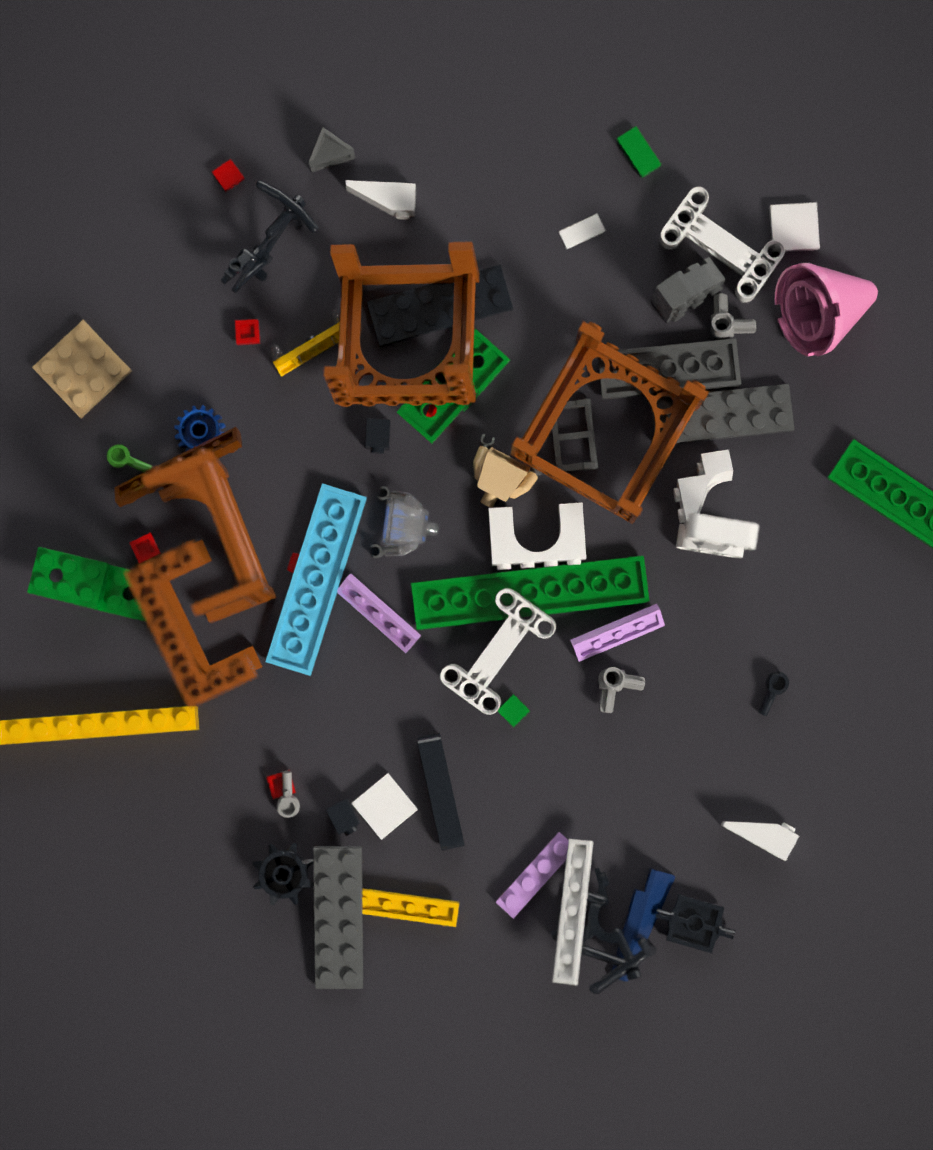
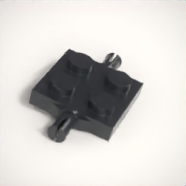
(695, 923)

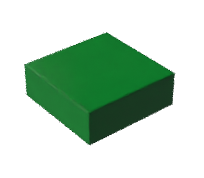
(513, 711)

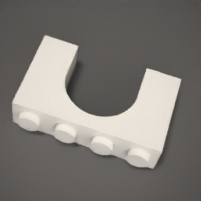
(508, 552)

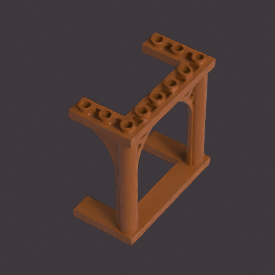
(588, 347)
(344, 381)
(206, 481)
(174, 632)

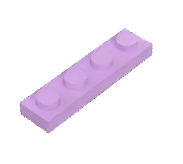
(378, 613)
(617, 632)
(534, 876)

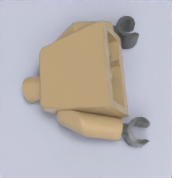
(501, 474)

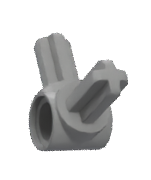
(722, 316)
(621, 681)

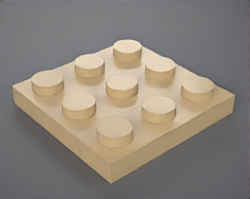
(82, 369)

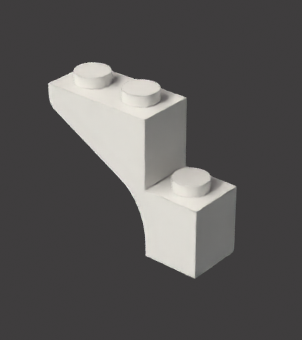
(692, 491)

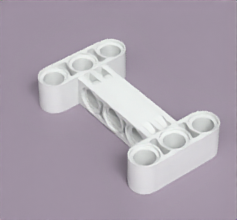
(721, 244)
(717, 536)
(497, 651)

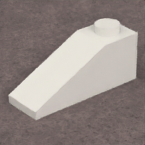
(391, 197)
(769, 836)

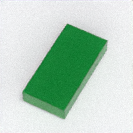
(638, 152)

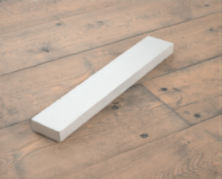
(573, 912)

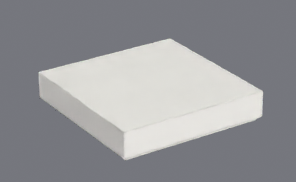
(795, 226)
(384, 806)

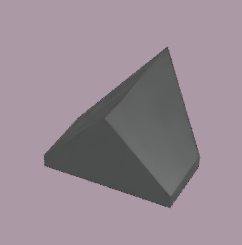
(329, 151)

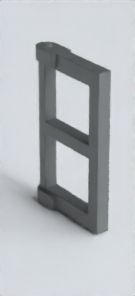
(577, 435)

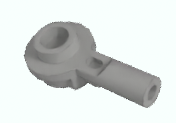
(287, 804)

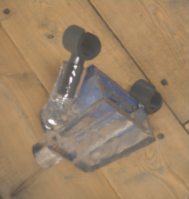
(404, 524)

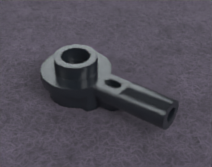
(776, 683)

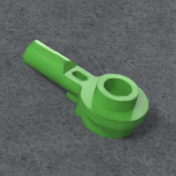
(119, 456)

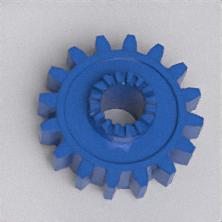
(193, 420)

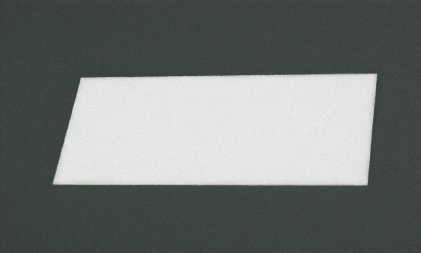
(582, 231)

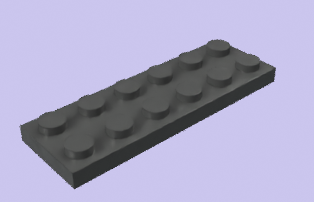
(708, 362)
(736, 414)
(338, 917)

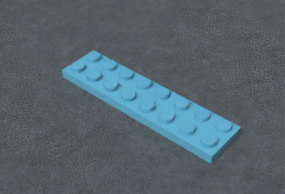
(316, 579)

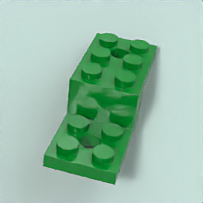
(433, 426)
(83, 583)

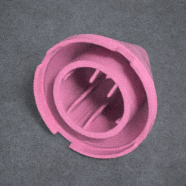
(820, 306)

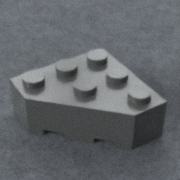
(687, 290)

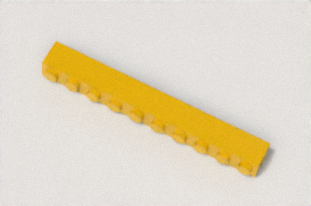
(99, 725)

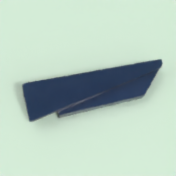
(643, 908)

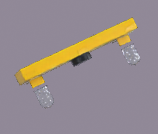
(312, 347)

